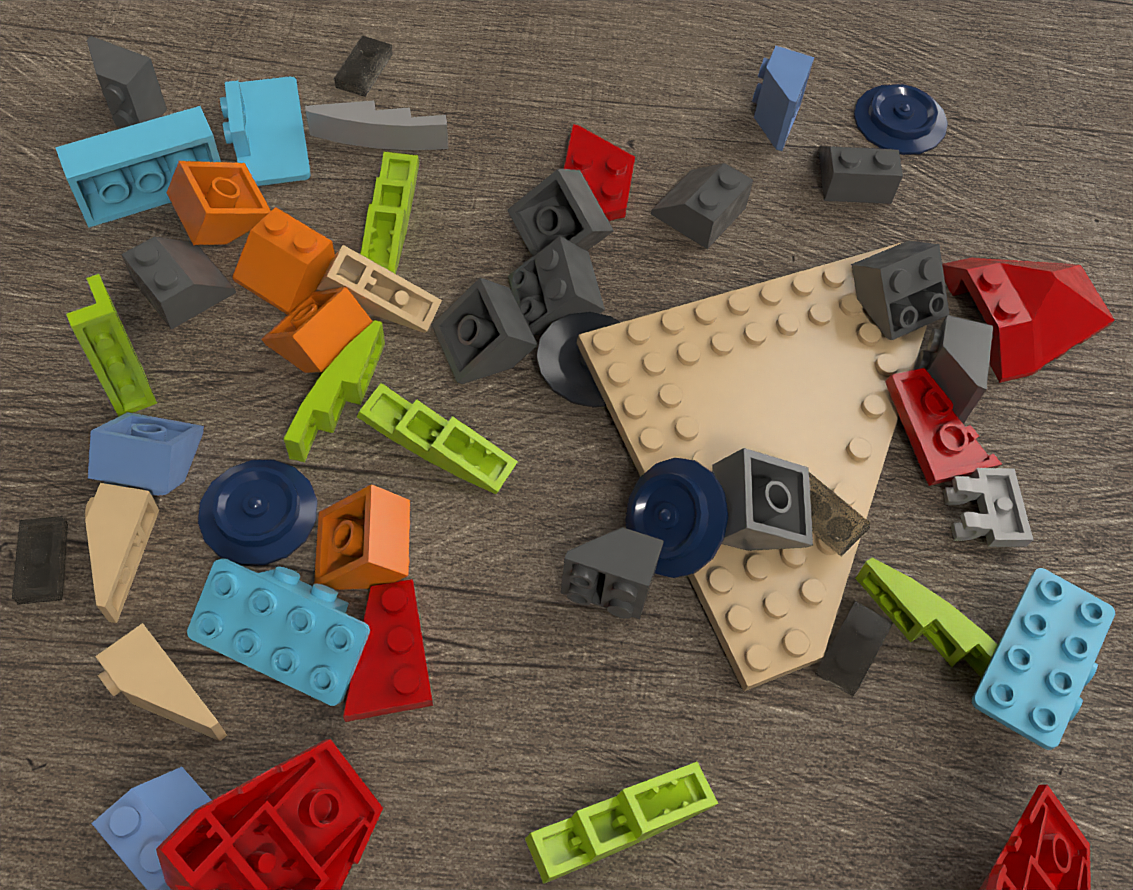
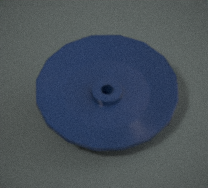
(900, 119)
(683, 508)
(257, 512)

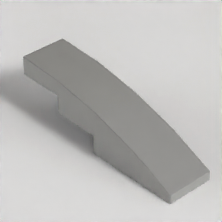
(380, 129)

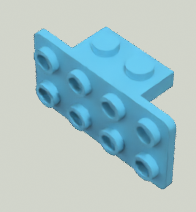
(267, 129)
(280, 628)
(1044, 659)

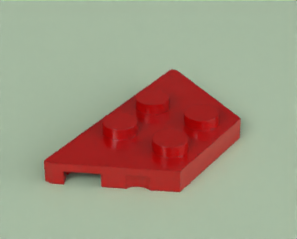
(605, 169)

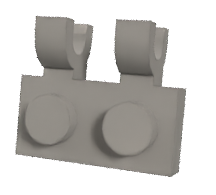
(1000, 507)

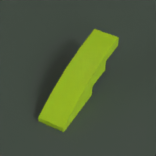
(390, 210)
(340, 382)
(436, 440)
(921, 611)
(620, 821)

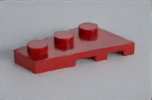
(935, 432)
(393, 662)

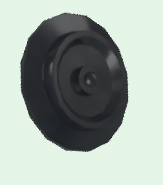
(563, 363)

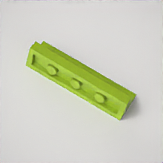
(111, 352)

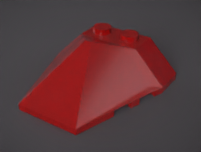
(1033, 309)
(277, 831)
(1042, 850)

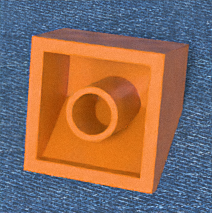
(216, 201)
(283, 260)
(318, 329)
(363, 540)

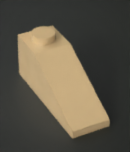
(380, 290)
(117, 534)
(153, 682)

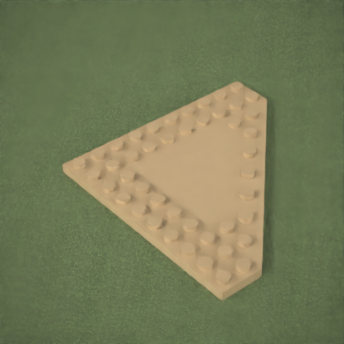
(776, 372)

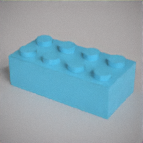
(135, 164)

